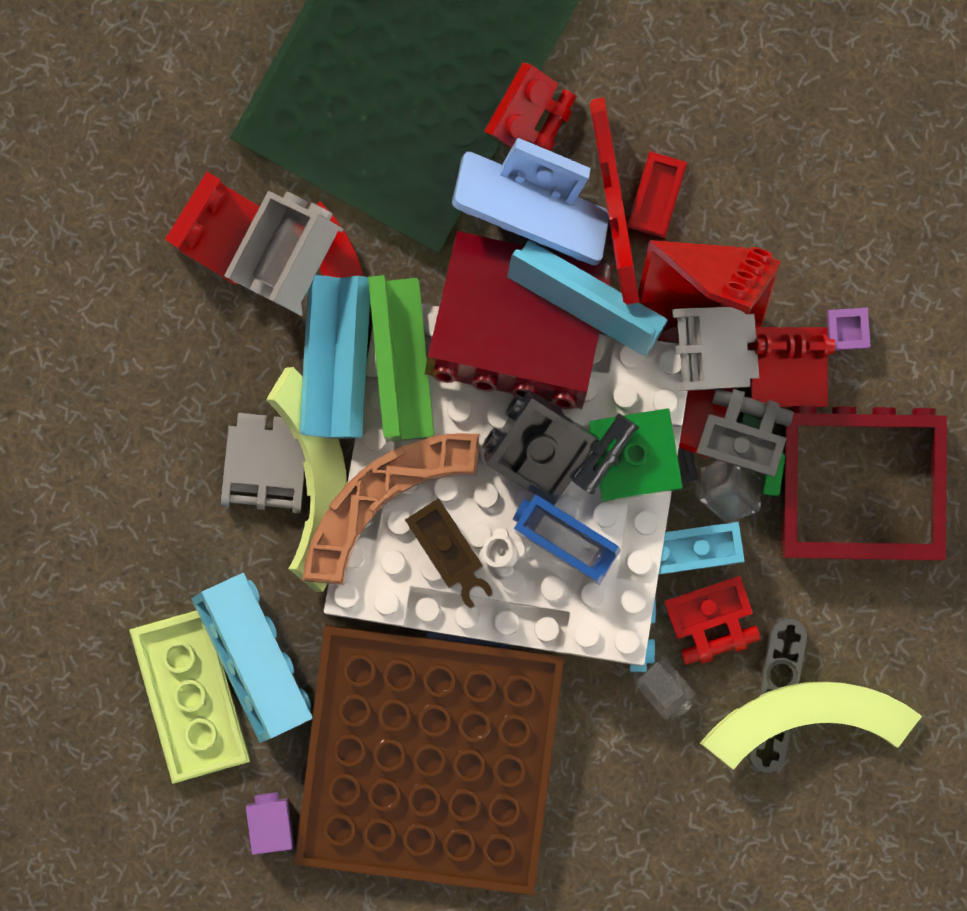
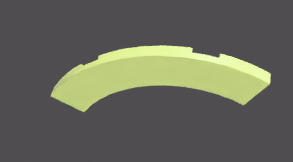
(323, 465)
(805, 705)

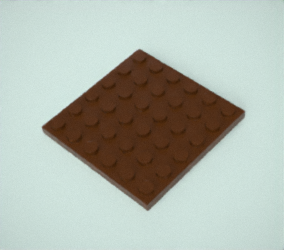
(429, 759)

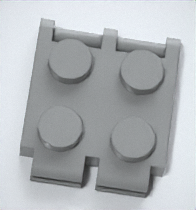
(716, 348)
(263, 464)

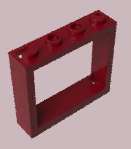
(880, 418)

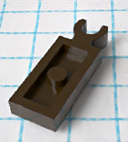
(447, 549)

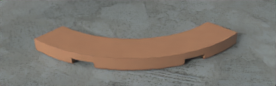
(377, 486)

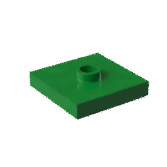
(648, 460)

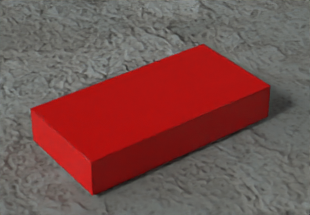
(657, 195)

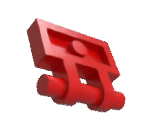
(523, 106)
(709, 608)

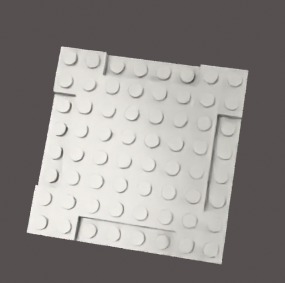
(543, 599)

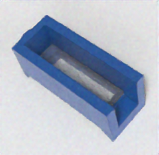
(565, 538)

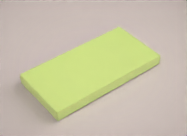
(189, 697)

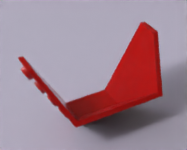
(705, 277)

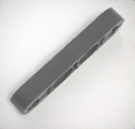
(766, 685)

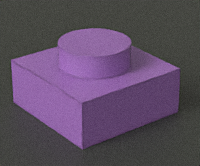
(849, 328)

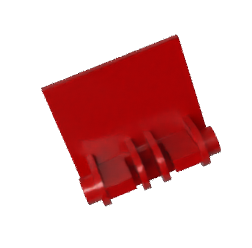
(792, 365)

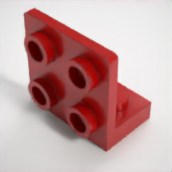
(212, 225)

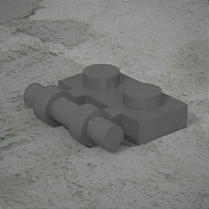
(742, 444)

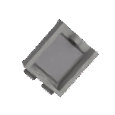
(283, 249)

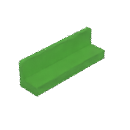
(401, 359)

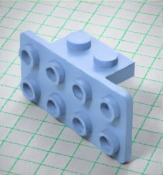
(534, 198)

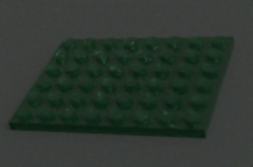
(391, 98)

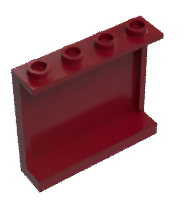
(505, 334)

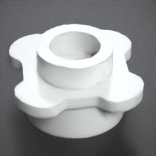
(491, 552)

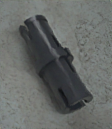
(588, 477)

